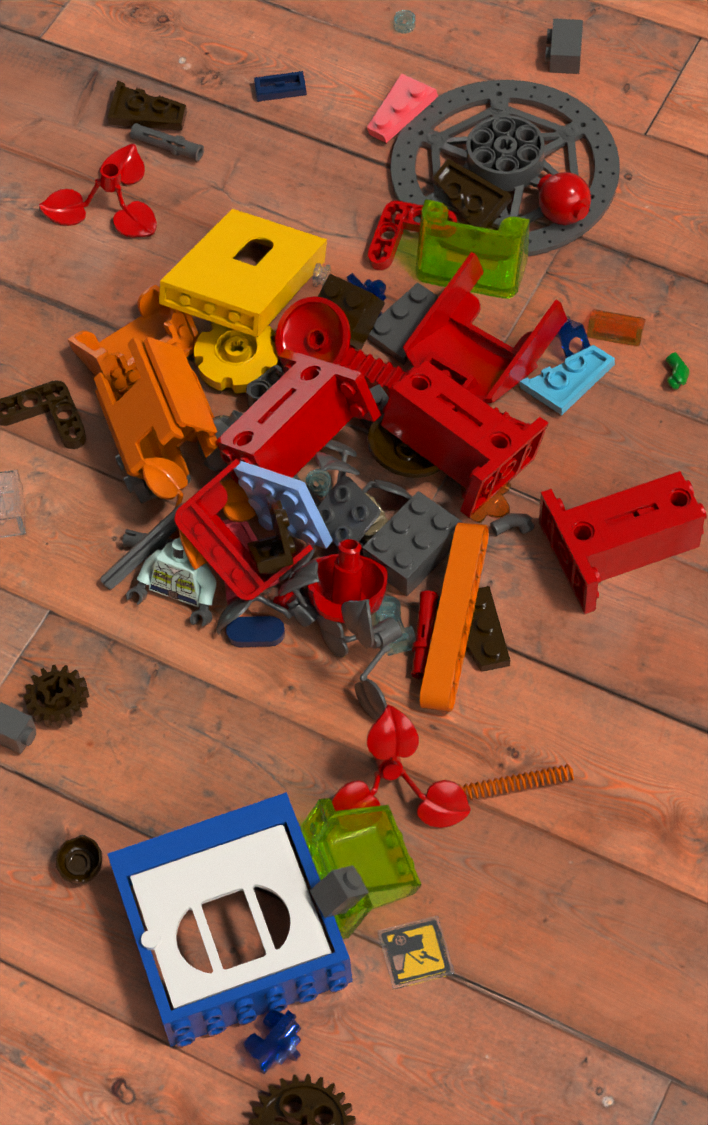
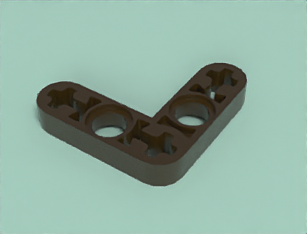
(52, 404)

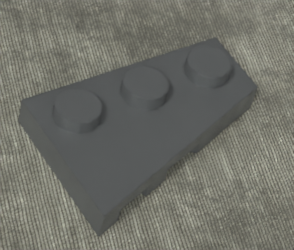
(401, 320)

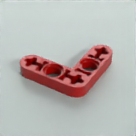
(403, 221)

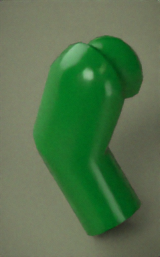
(680, 371)

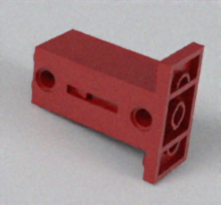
(297, 415)
(460, 433)
(621, 531)

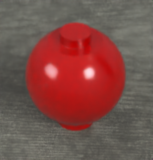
(564, 198)

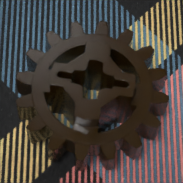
(58, 698)

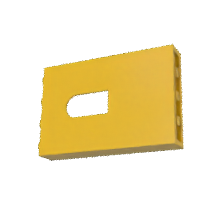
(234, 292)

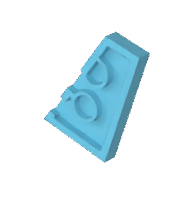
(569, 381)

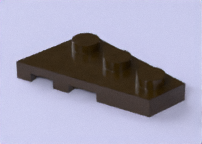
(137, 107)
(470, 194)
(486, 639)

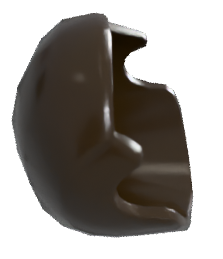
(79, 860)

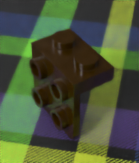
(274, 551)

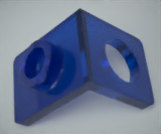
(570, 330)

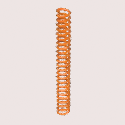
(517, 780)

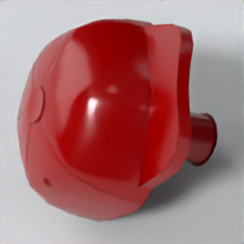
(347, 578)

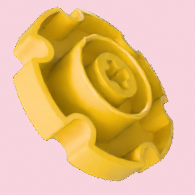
(233, 357)

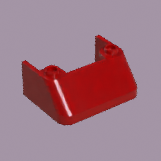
(219, 545)

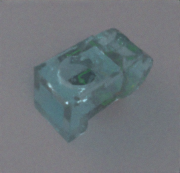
(391, 608)

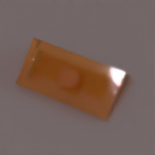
(616, 327)

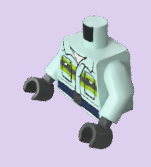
(172, 575)

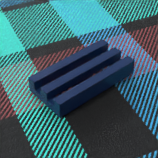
(280, 86)

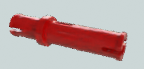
(424, 632)

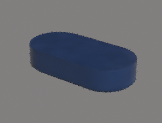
(255, 631)

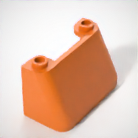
(113, 355)

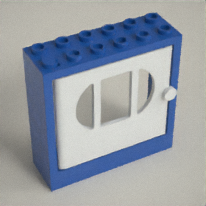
(207, 863)

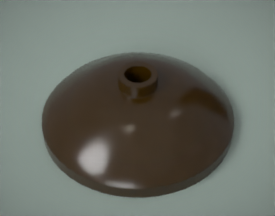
(396, 455)

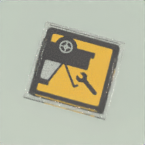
(415, 952)

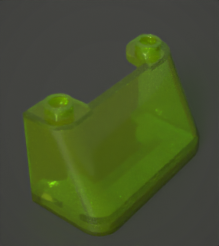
(447, 244)

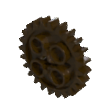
(312, 1097)

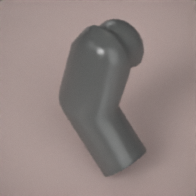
(512, 520)

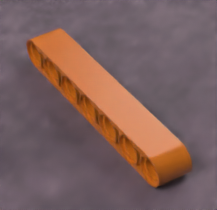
(454, 617)

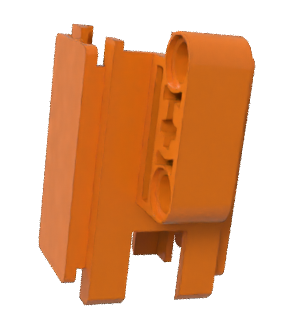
(158, 409)

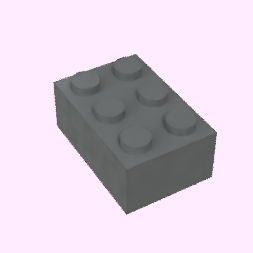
(413, 542)

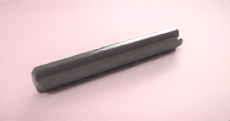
(140, 551)

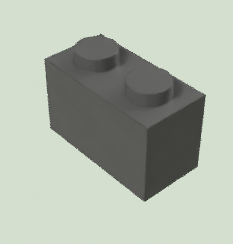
(565, 46)

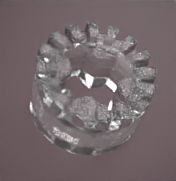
(320, 274)

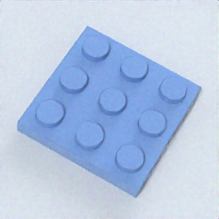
(295, 499)

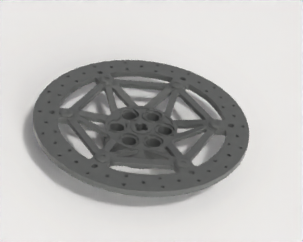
(510, 150)

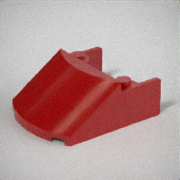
(467, 352)

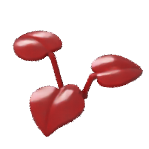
(122, 166)
(387, 741)

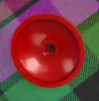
(307, 322)

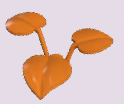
(168, 480)

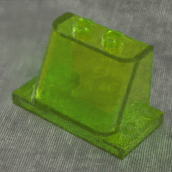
(371, 844)

